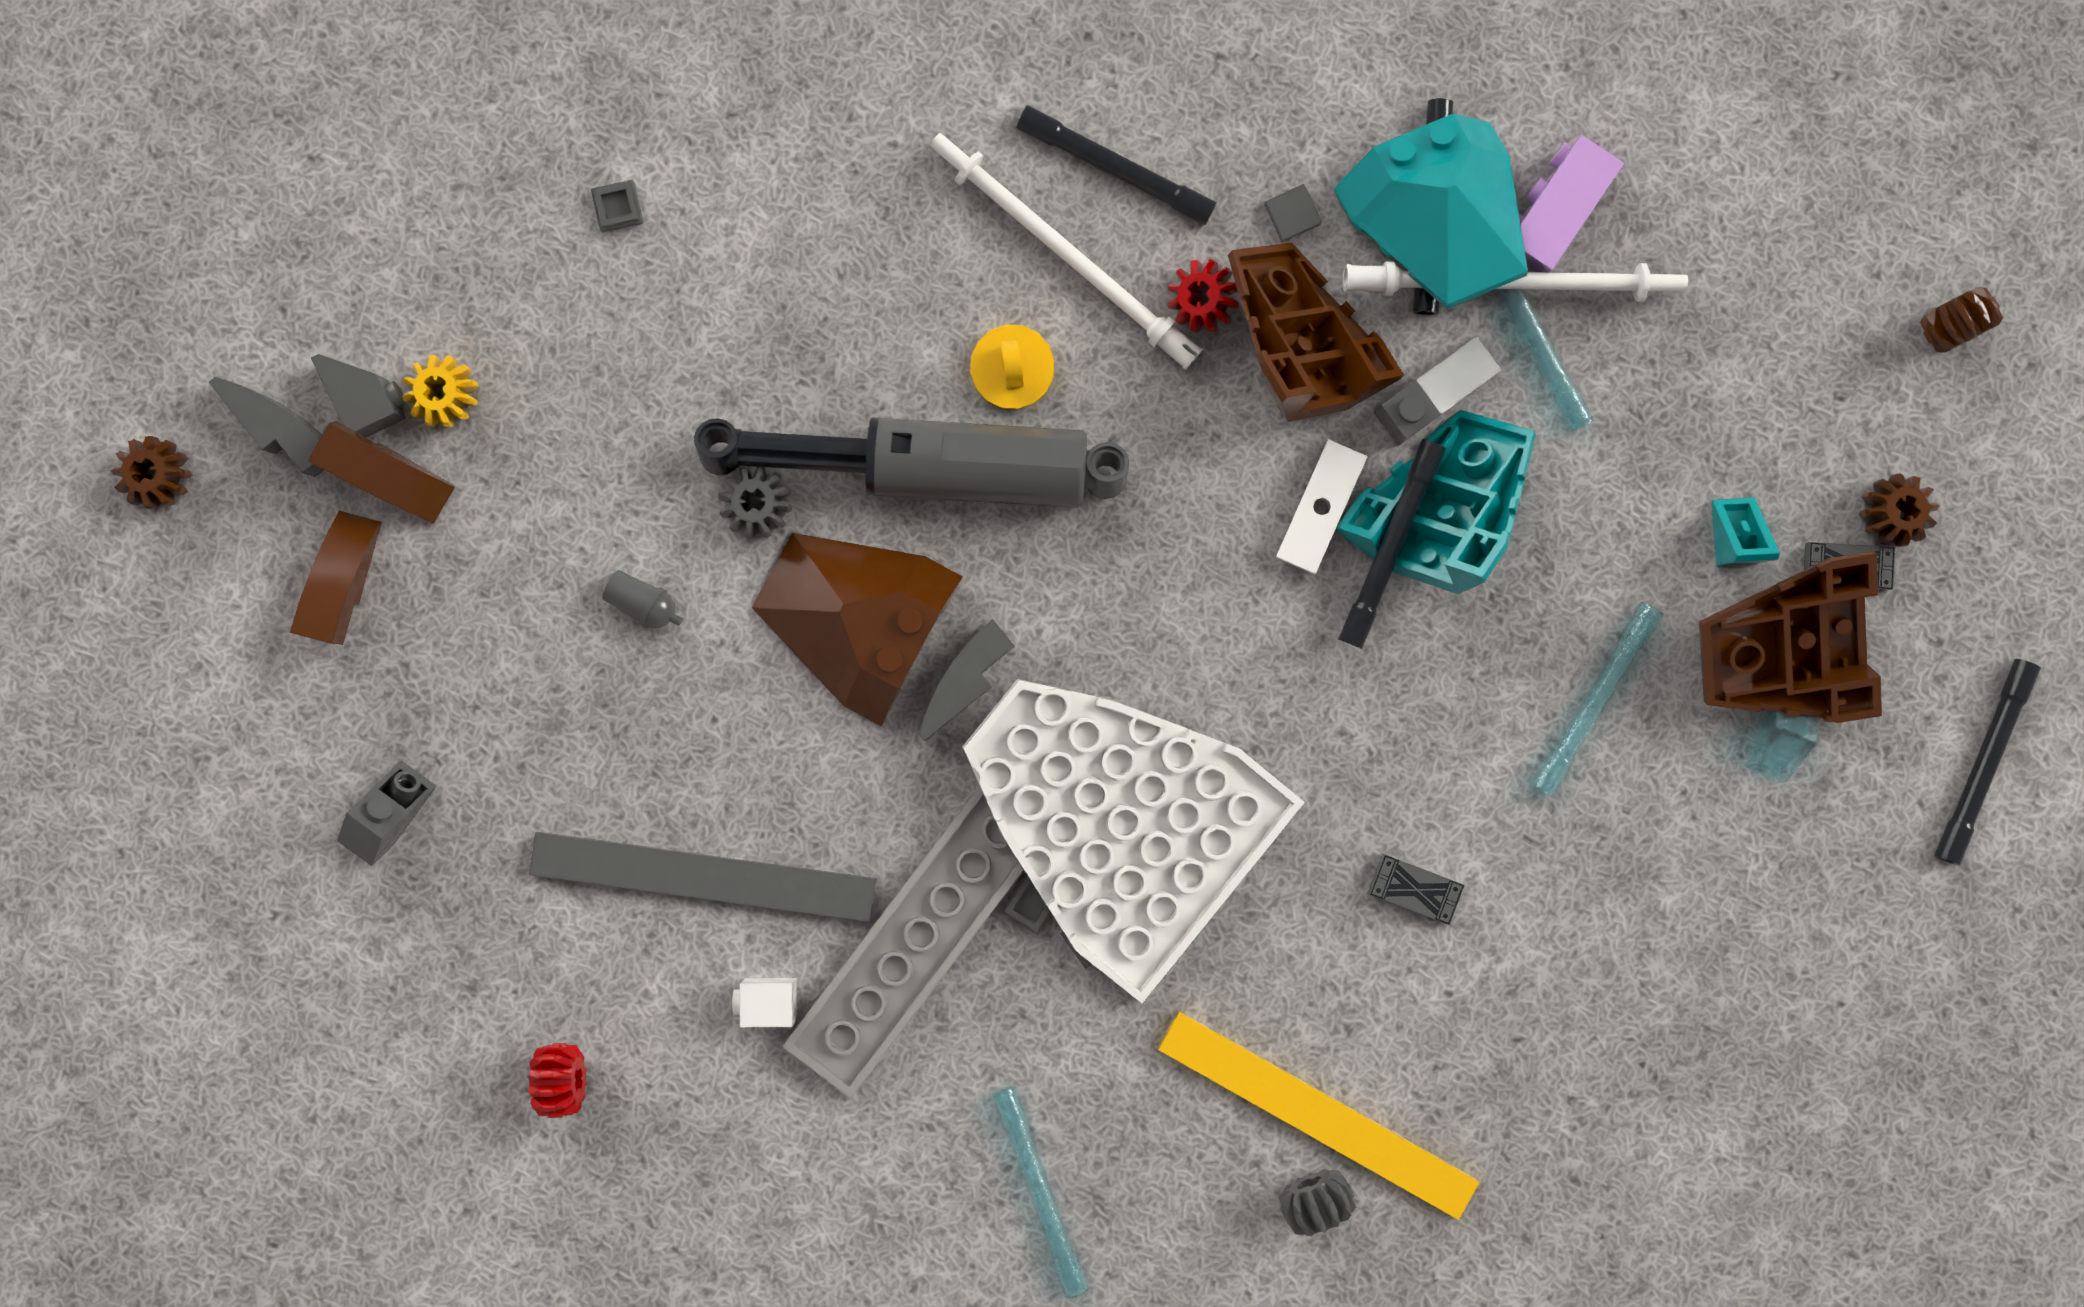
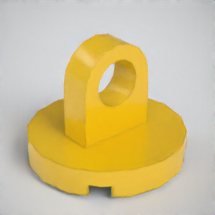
(1012, 367)

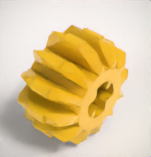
(455, 387)

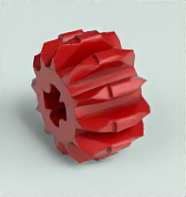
(1189, 300)
(557, 1080)

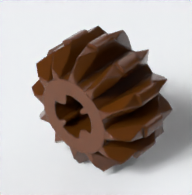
(1961, 319)
(167, 476)
(1886, 516)

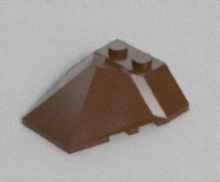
(1303, 338)
(855, 615)
(1797, 646)

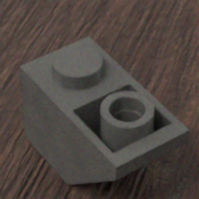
(384, 813)

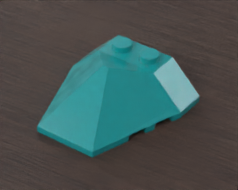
(1441, 207)
(1465, 511)

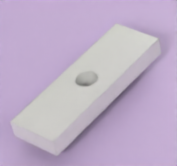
(1332, 483)

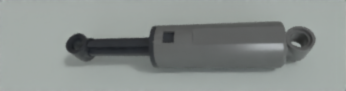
(935, 460)

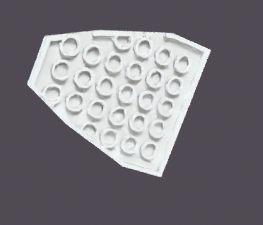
(1123, 821)

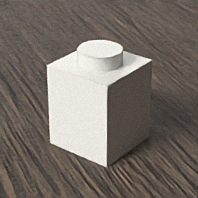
(766, 1002)

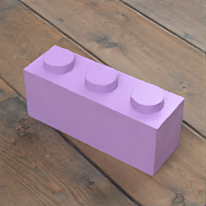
(1565, 201)

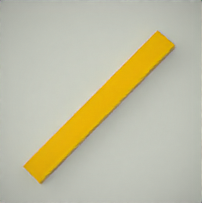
(1318, 1115)

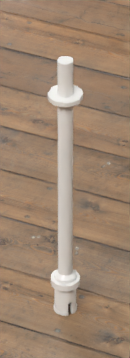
(1391, 278)
(1159, 329)

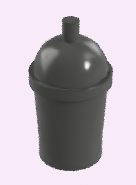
(641, 600)

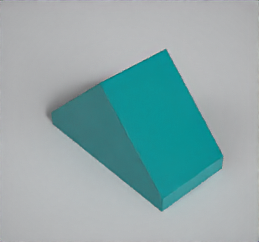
(1741, 533)

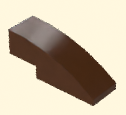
(381, 472)
(336, 579)

